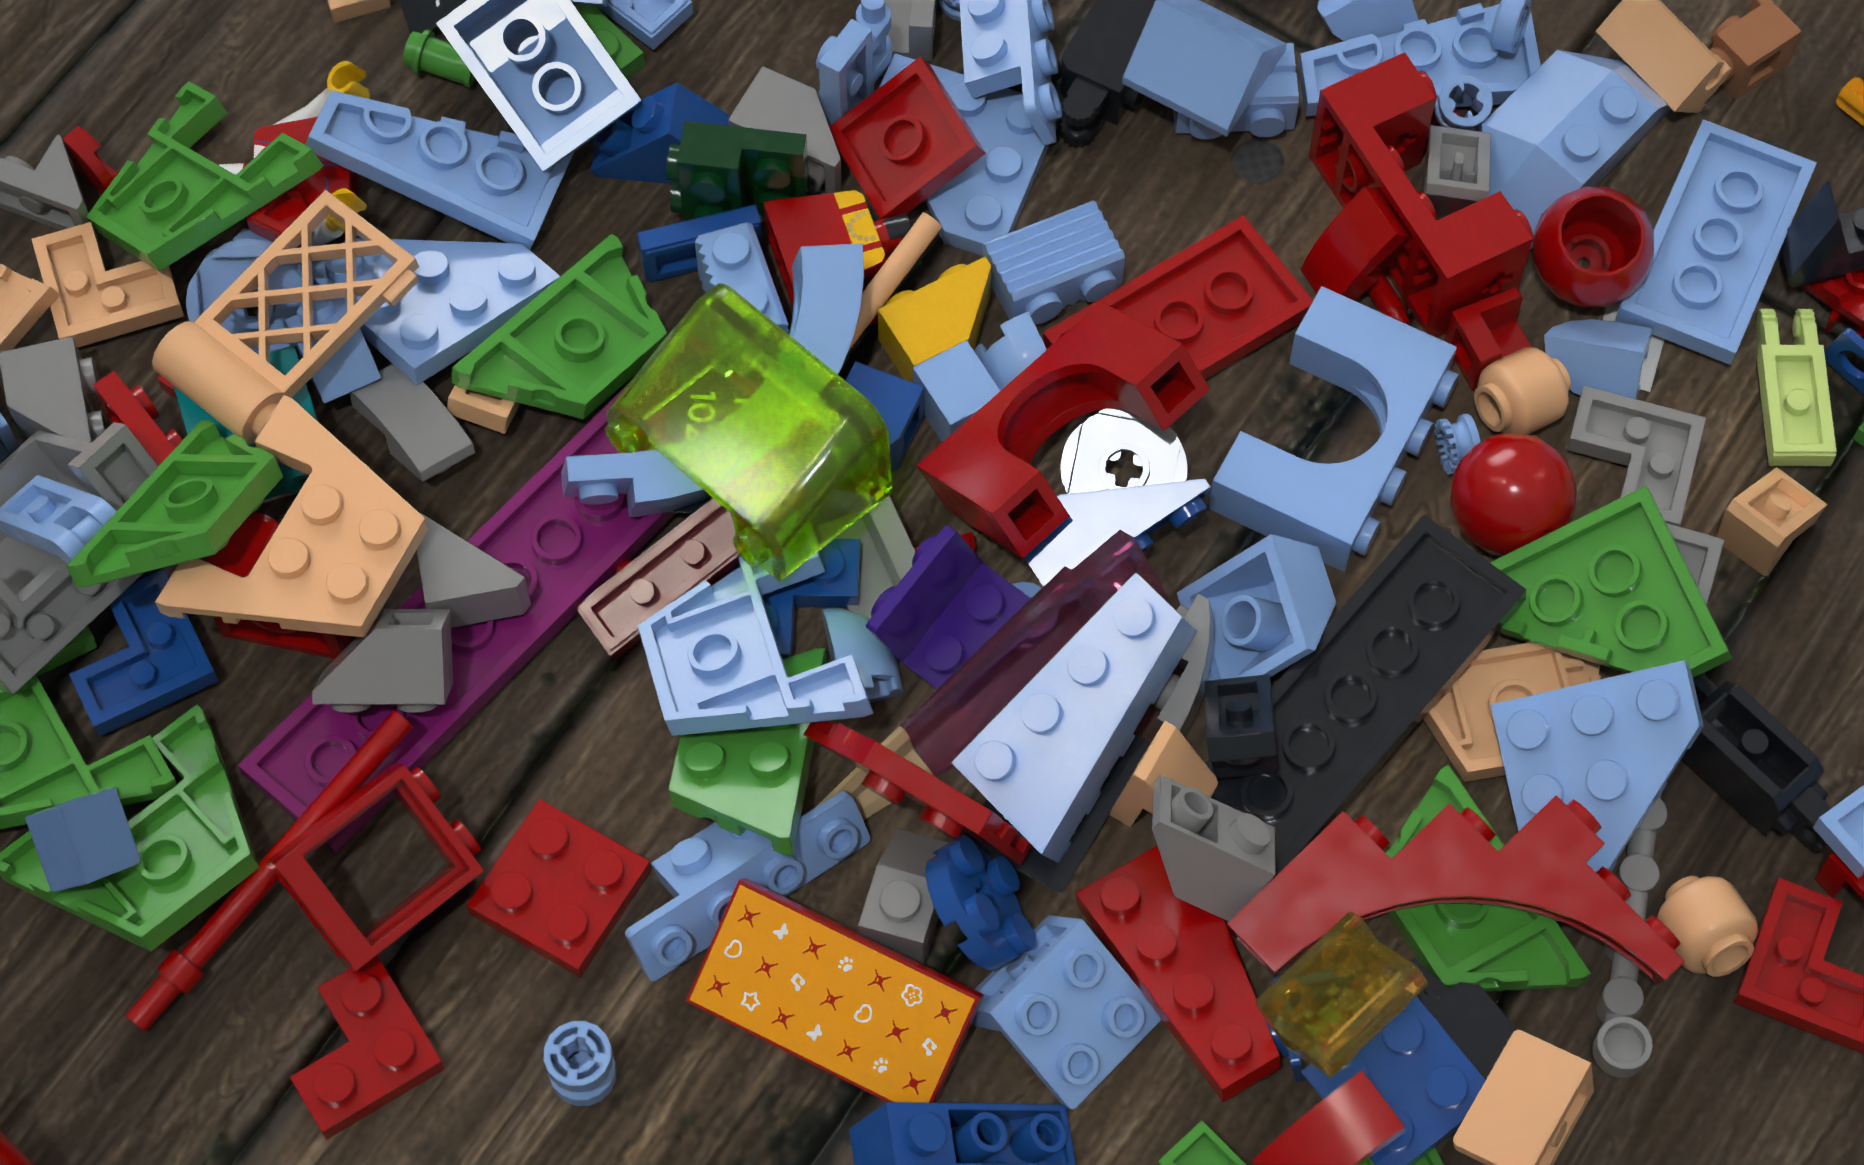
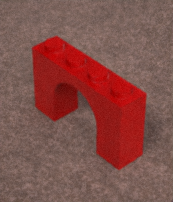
(1096, 365)

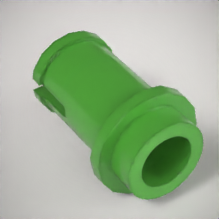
(436, 57)

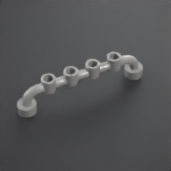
(1623, 1041)

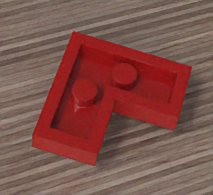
(1789, 973)
(383, 1052)

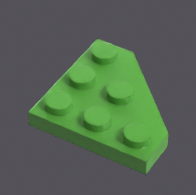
(1614, 592)

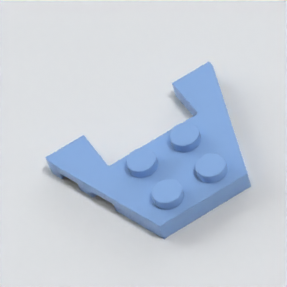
(723, 667)

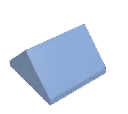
(1201, 62)

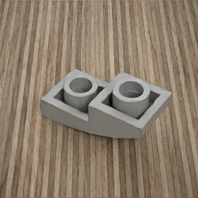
(414, 422)
(1184, 694)

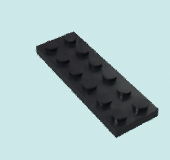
(1372, 681)

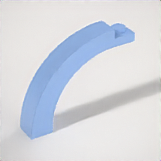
(823, 321)

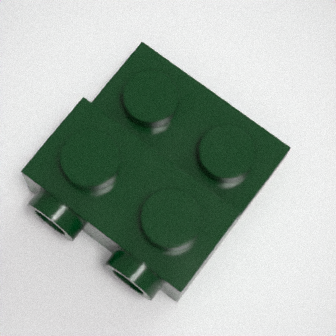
(734, 168)

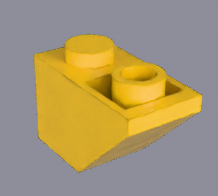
(935, 317)

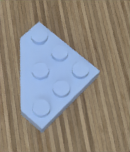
(993, 190)
(453, 308)
(1600, 745)

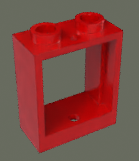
(322, 909)

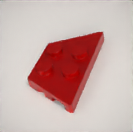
(896, 777)

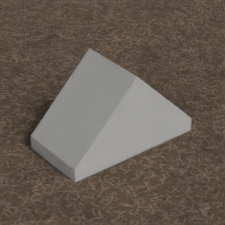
(1456, 168)
(467, 579)

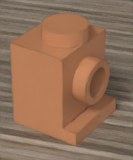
(1755, 45)

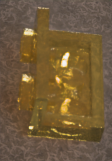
(1339, 995)

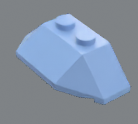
(1567, 129)

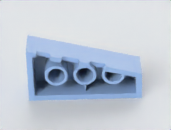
(1076, 717)

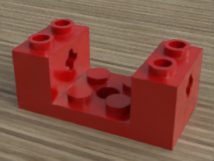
(1368, 137)

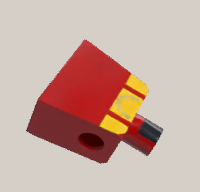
(829, 221)

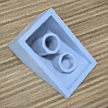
(541, 71)

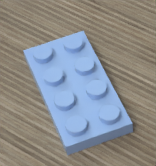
(1718, 241)

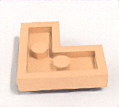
(97, 301)

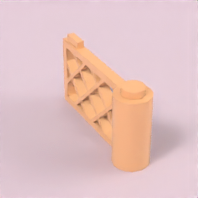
(235, 381)

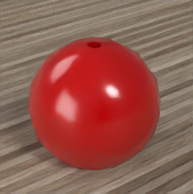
(1604, 231)
(1512, 492)

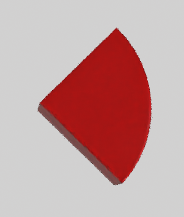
(83, 154)
(277, 215)

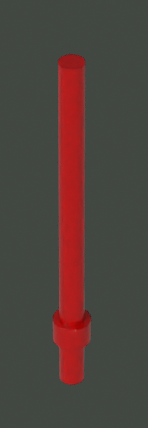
(183, 969)

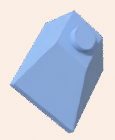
(1265, 607)

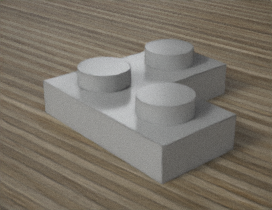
(1648, 438)

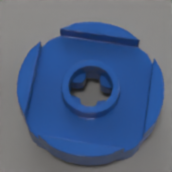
(981, 899)

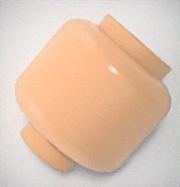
(1522, 392)
(1710, 924)

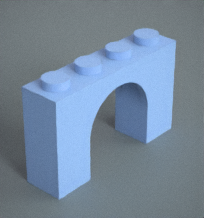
(1334, 504)

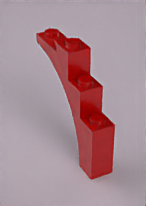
(1446, 863)

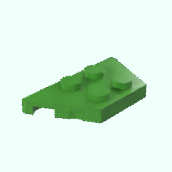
(571, 340)
(181, 508)
(749, 775)
(1482, 942)

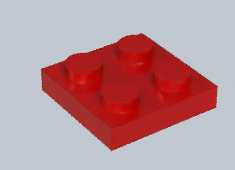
(905, 140)
(559, 888)

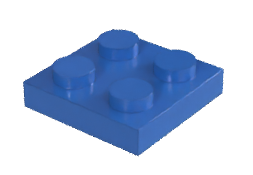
(1418, 1076)

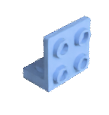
(1066, 1008)

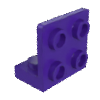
(943, 608)

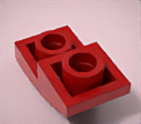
(1354, 246)
(1338, 1130)

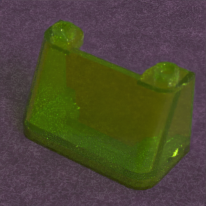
(757, 430)

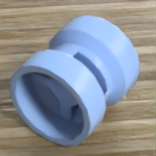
(581, 1078)

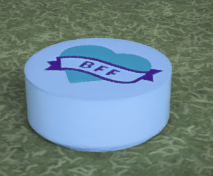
(1510, 24)

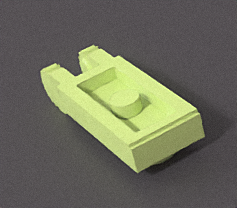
(1794, 392)

